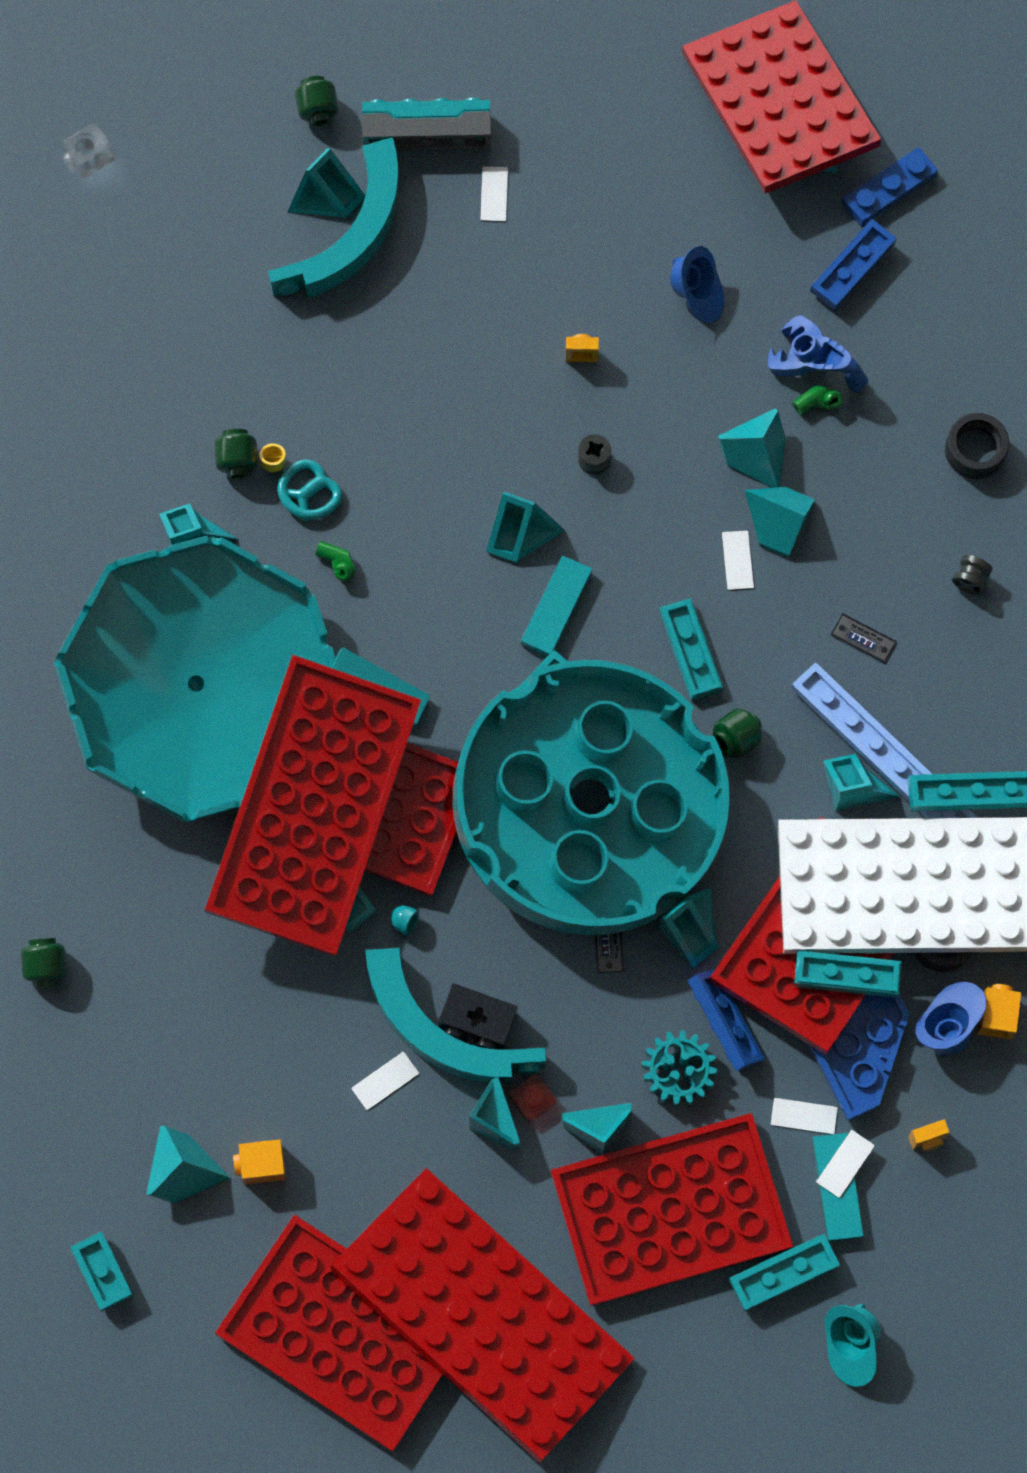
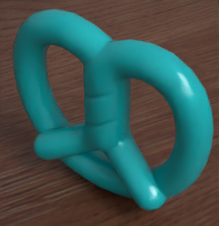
(307, 491)

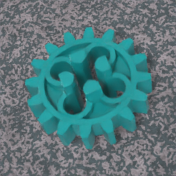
(696, 1077)

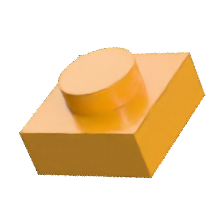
(582, 348)
(929, 1136)

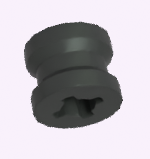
(593, 461)
(972, 574)

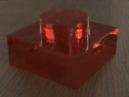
(532, 1098)

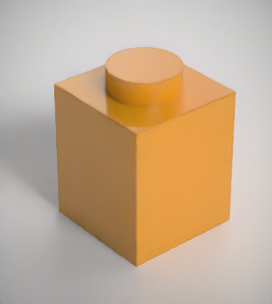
(1001, 1012)
(260, 1162)

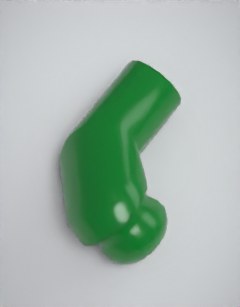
(817, 397)
(340, 558)

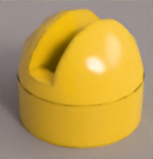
(272, 458)

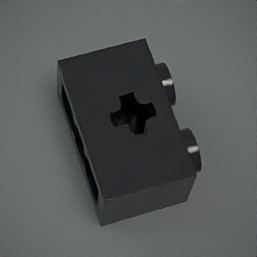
(466, 1004)

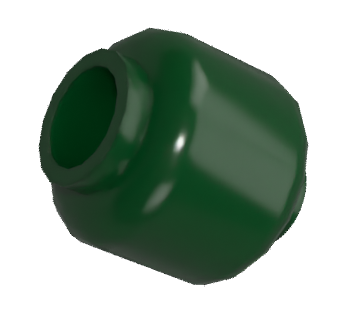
(316, 100)
(236, 453)
(737, 733)
(43, 962)

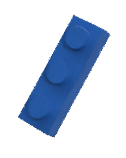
(889, 186)
(853, 264)
(726, 1022)

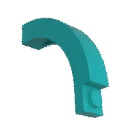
(360, 241)
(429, 1040)

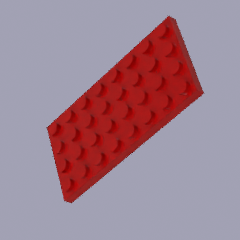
(312, 806)
(482, 1314)

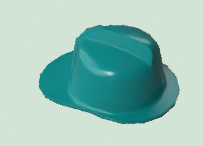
(852, 1343)

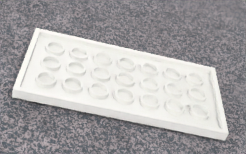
(903, 885)

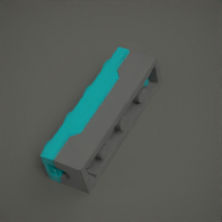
(428, 124)

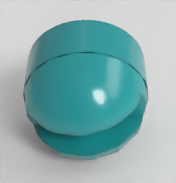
(404, 919)

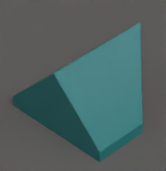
(326, 189)
(756, 448)
(778, 516)
(186, 524)
(520, 528)
(853, 783)
(691, 927)
(493, 1119)
(598, 1125)
(181, 1167)

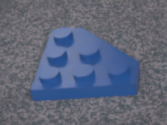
(864, 1054)

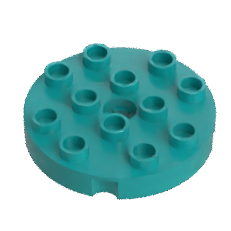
(574, 866)

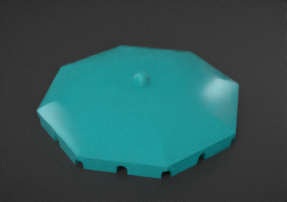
(183, 670)

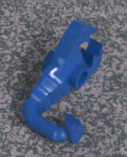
(815, 352)

